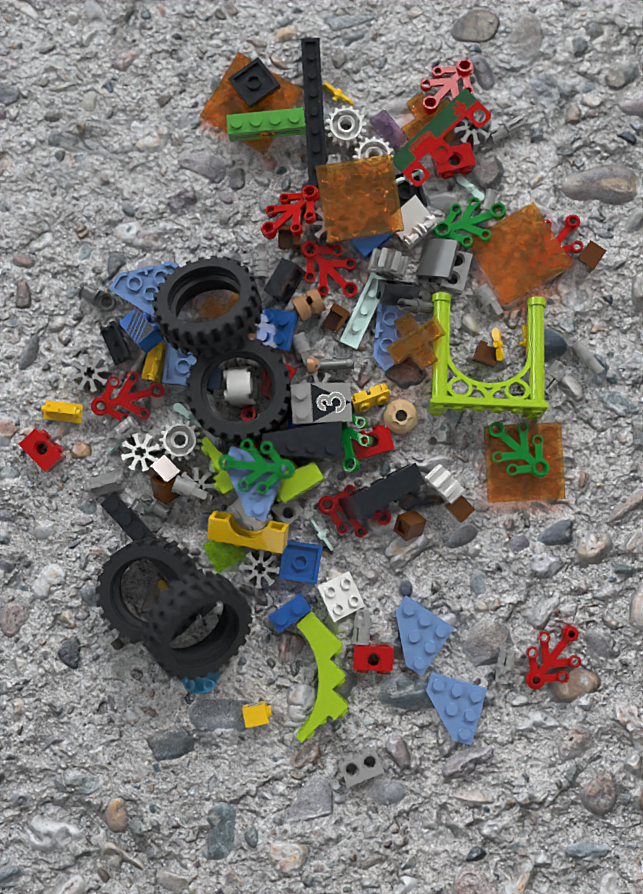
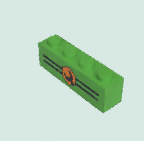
(266, 124)

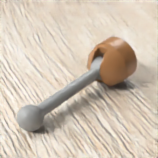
(314, 364)

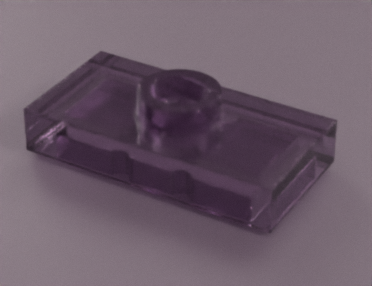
(388, 129)

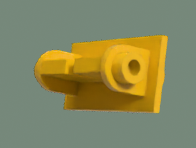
(154, 363)
(379, 395)
(62, 411)

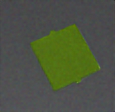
(223, 554)

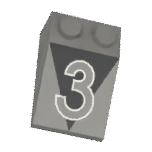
(321, 403)

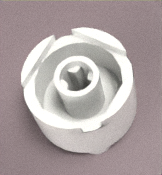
(240, 385)

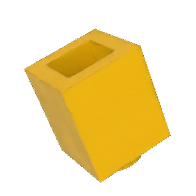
(256, 714)

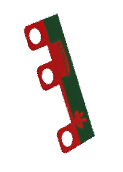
(431, 136)

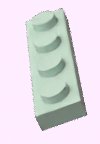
(362, 313)

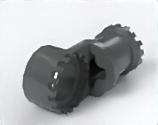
(95, 296)
(155, 509)

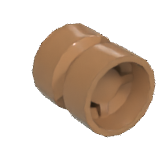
(303, 309)

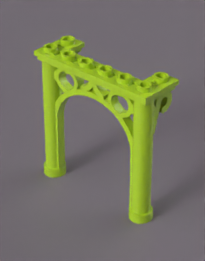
(532, 408)

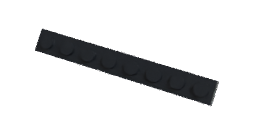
(313, 106)
(136, 529)

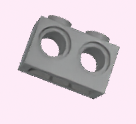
(459, 273)
(278, 510)
(363, 770)

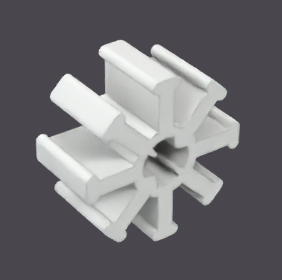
(145, 446)
(445, 484)

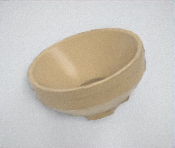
(397, 426)

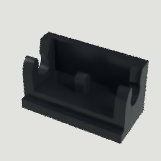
(284, 281)
(391, 291)
(116, 343)

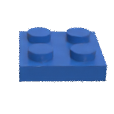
(277, 328)
(301, 562)

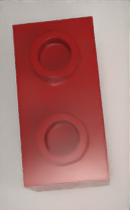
(462, 154)
(384, 442)
(32, 443)
(384, 654)

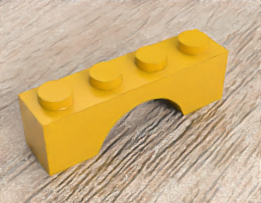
(224, 528)

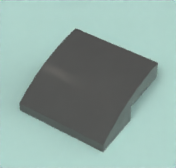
(438, 258)

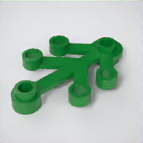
(466, 223)
(347, 432)
(521, 451)
(260, 466)

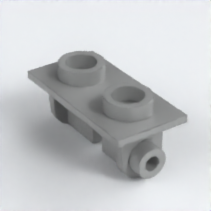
(105, 483)

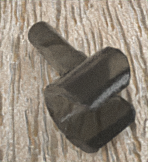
(118, 644)

